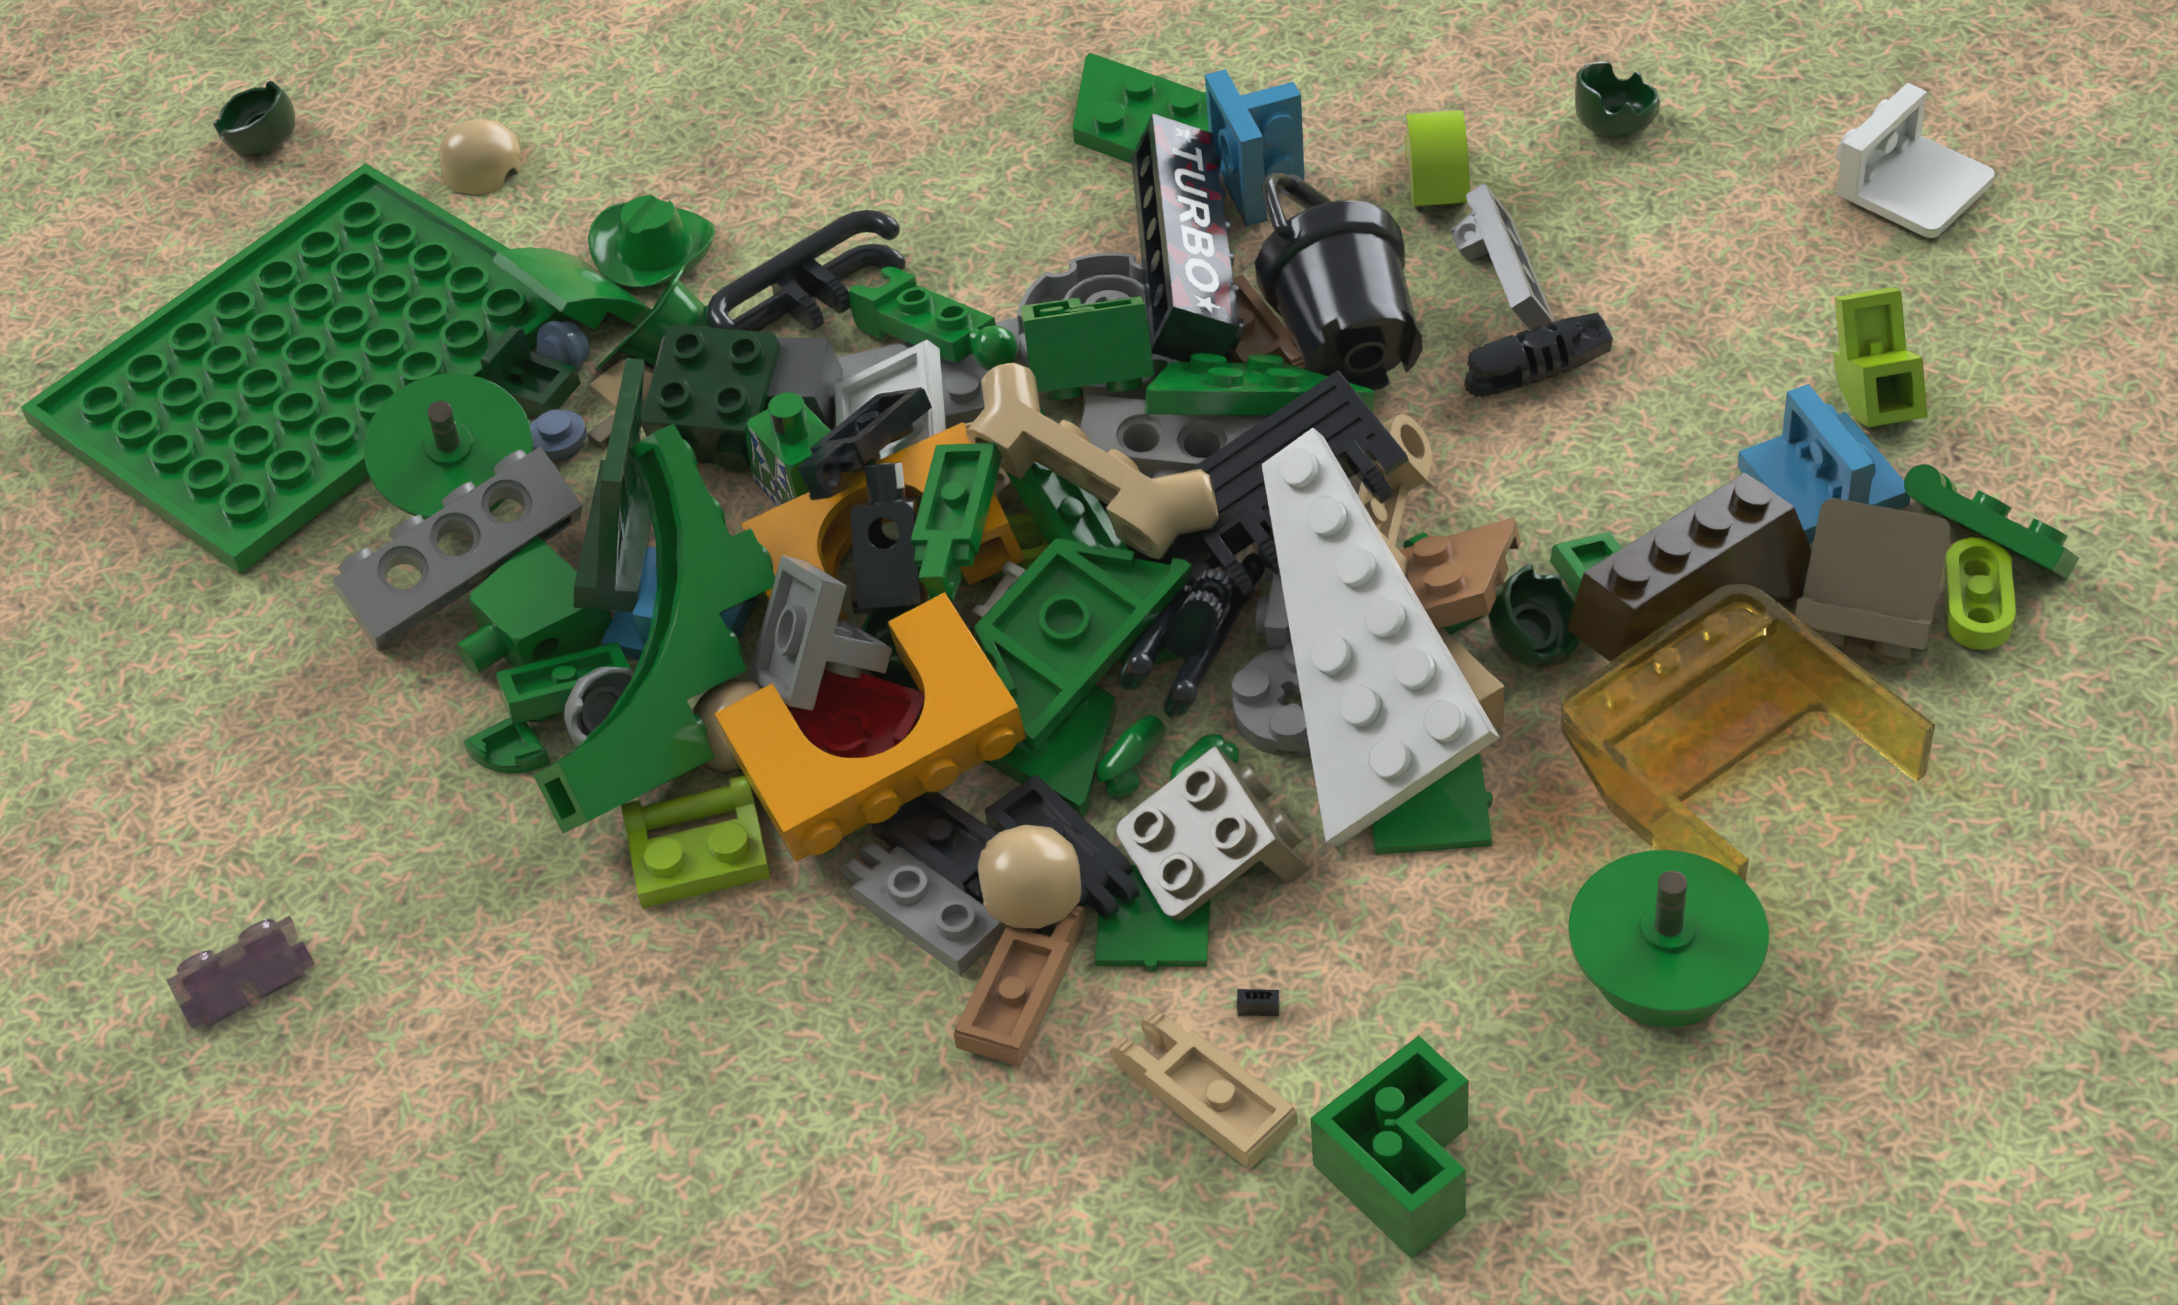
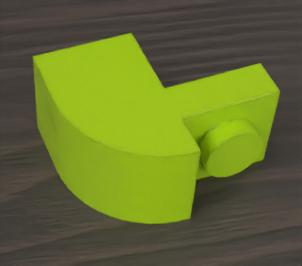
(1437, 157)
(1873, 367)

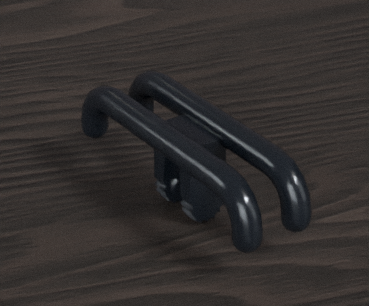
(799, 277)
(1193, 629)

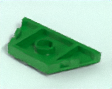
(1119, 101)
(1221, 388)
(1071, 624)
(1070, 754)

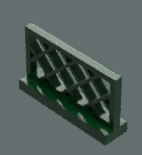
(619, 513)

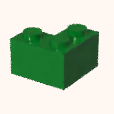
(1087, 345)
(1387, 1144)

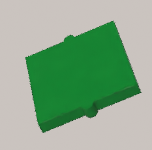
(1440, 817)
(1148, 937)

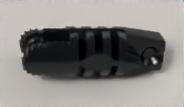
(1537, 354)

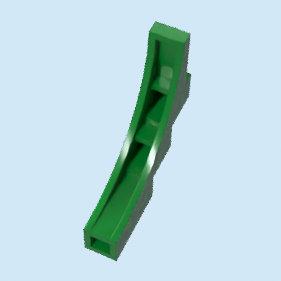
(688, 649)

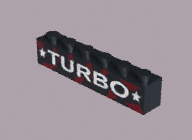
(1184, 242)

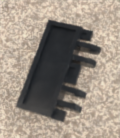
(1239, 483)

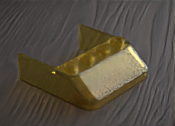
(1708, 697)

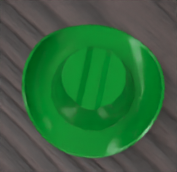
(648, 241)

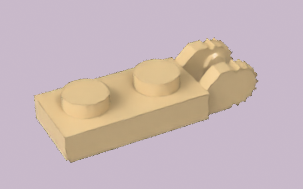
(1207, 1089)

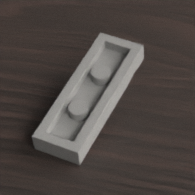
(1493, 232)

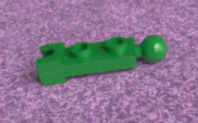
(923, 315)

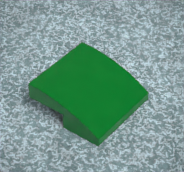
(571, 285)

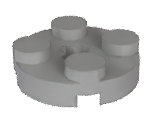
(1258, 700)

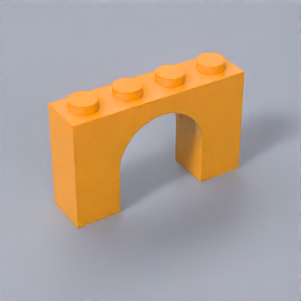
(823, 532)
(825, 796)

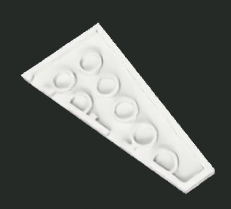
(1371, 669)

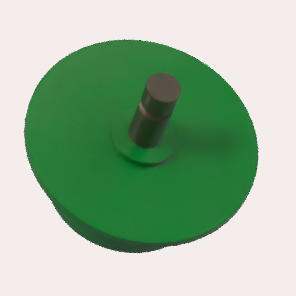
(441, 437)
(1668, 936)

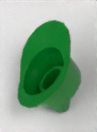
(674, 307)

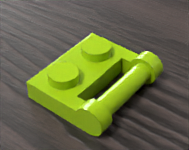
(700, 857)

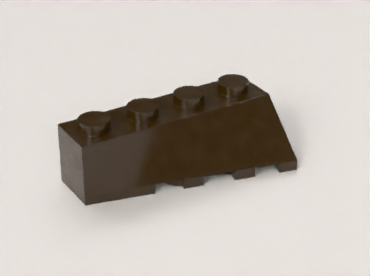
(1724, 539)

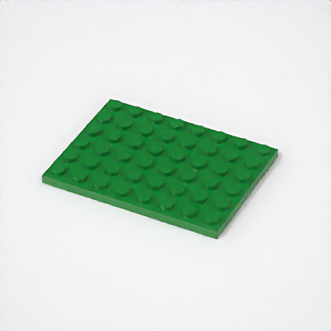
(259, 382)

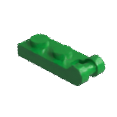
(1989, 519)

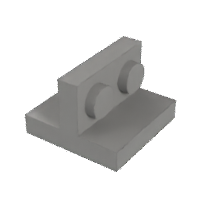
(806, 636)

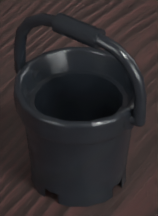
(1338, 283)

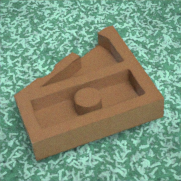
(1461, 571)

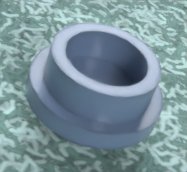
(563, 343)
(559, 434)

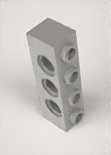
(1159, 442)
(390, 612)

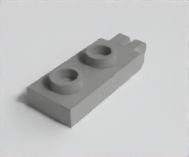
(922, 906)

